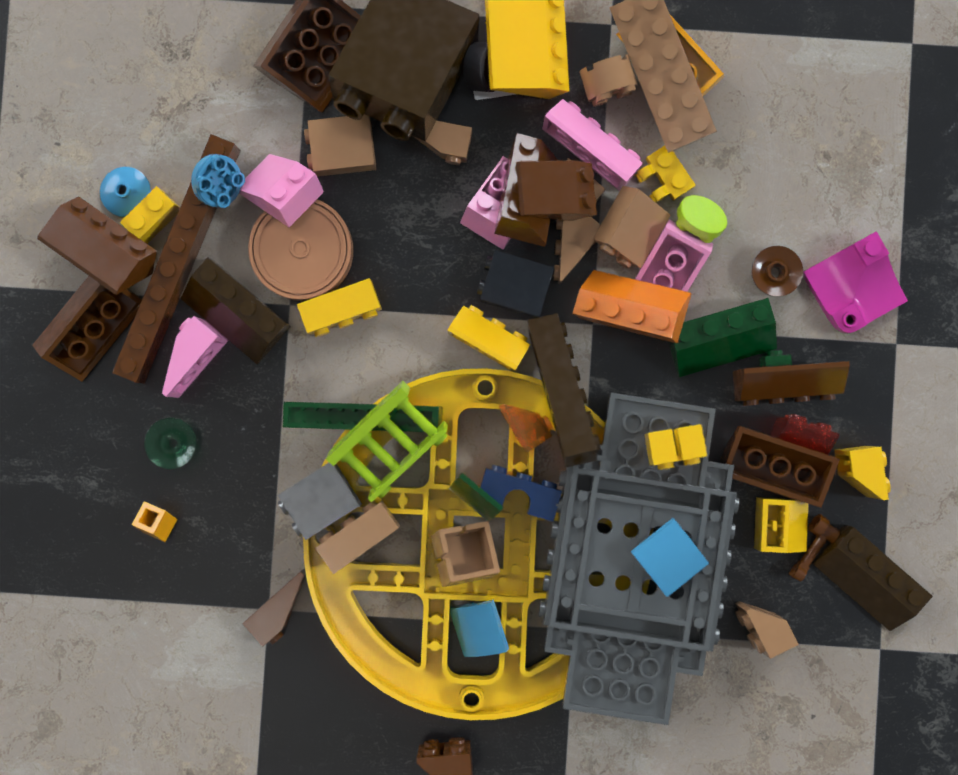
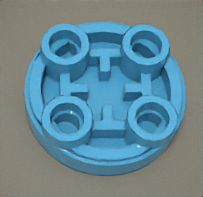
(217, 180)

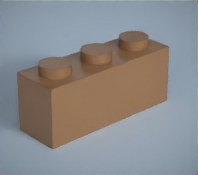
(357, 536)

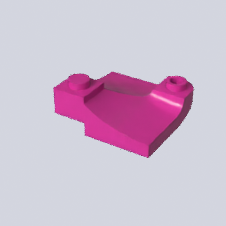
(856, 284)

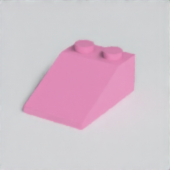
(282, 188)
(675, 259)
(192, 352)

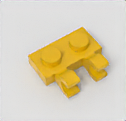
(669, 172)

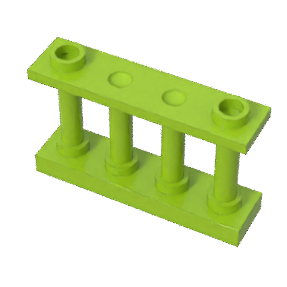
(380, 416)

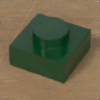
(775, 358)

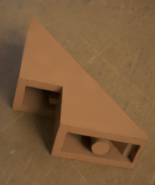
(575, 239)

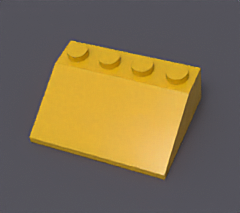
(527, 47)

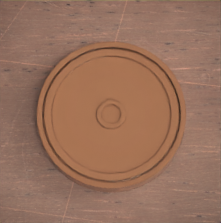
(302, 258)

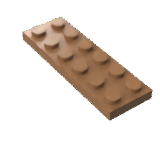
(663, 71)

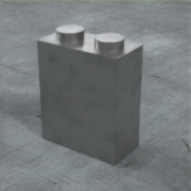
(318, 500)

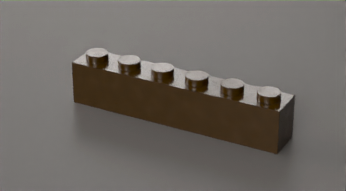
(562, 390)

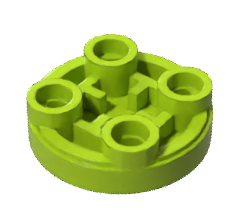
(701, 217)

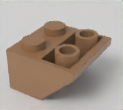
(767, 630)

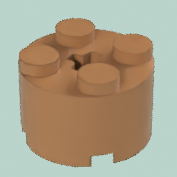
(609, 78)

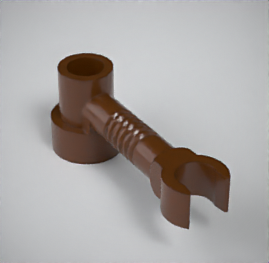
(824, 531)

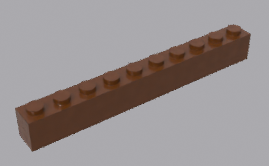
(169, 277)

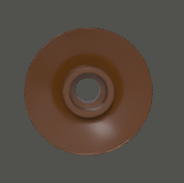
(789, 269)

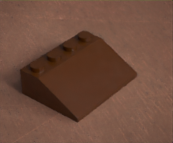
(307, 49)

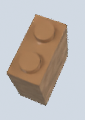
(340, 145)
(631, 227)

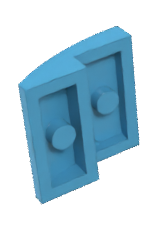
(669, 557)
(479, 629)

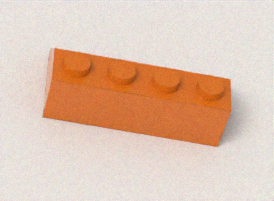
(632, 305)

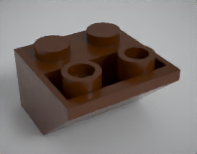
(446, 757)

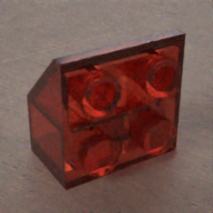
(798, 431)

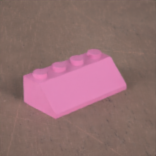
(591, 144)

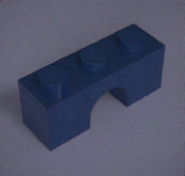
(541, 496)

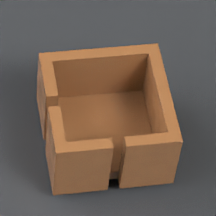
(465, 556)

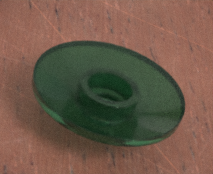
(158, 446)

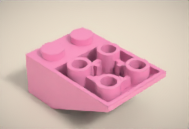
(484, 207)

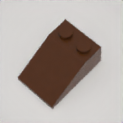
(556, 189)

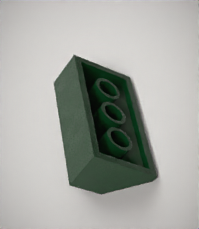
(725, 337)

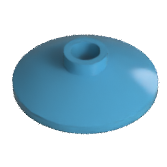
(137, 189)

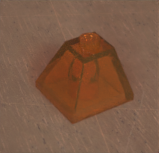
(527, 426)

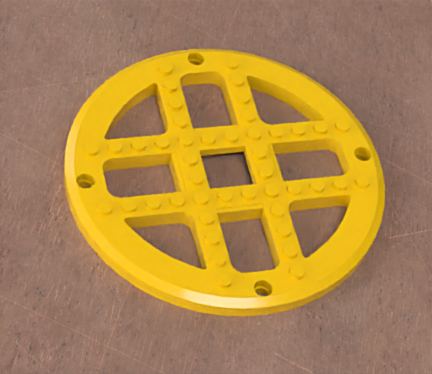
(431, 683)

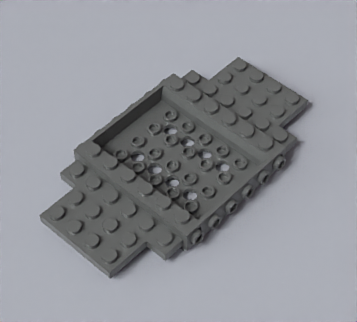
(627, 641)

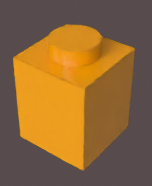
(154, 521)

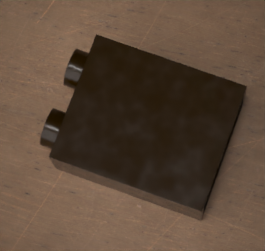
(403, 63)

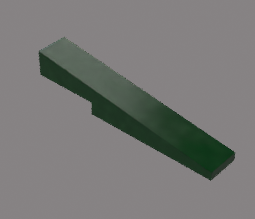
(347, 415)

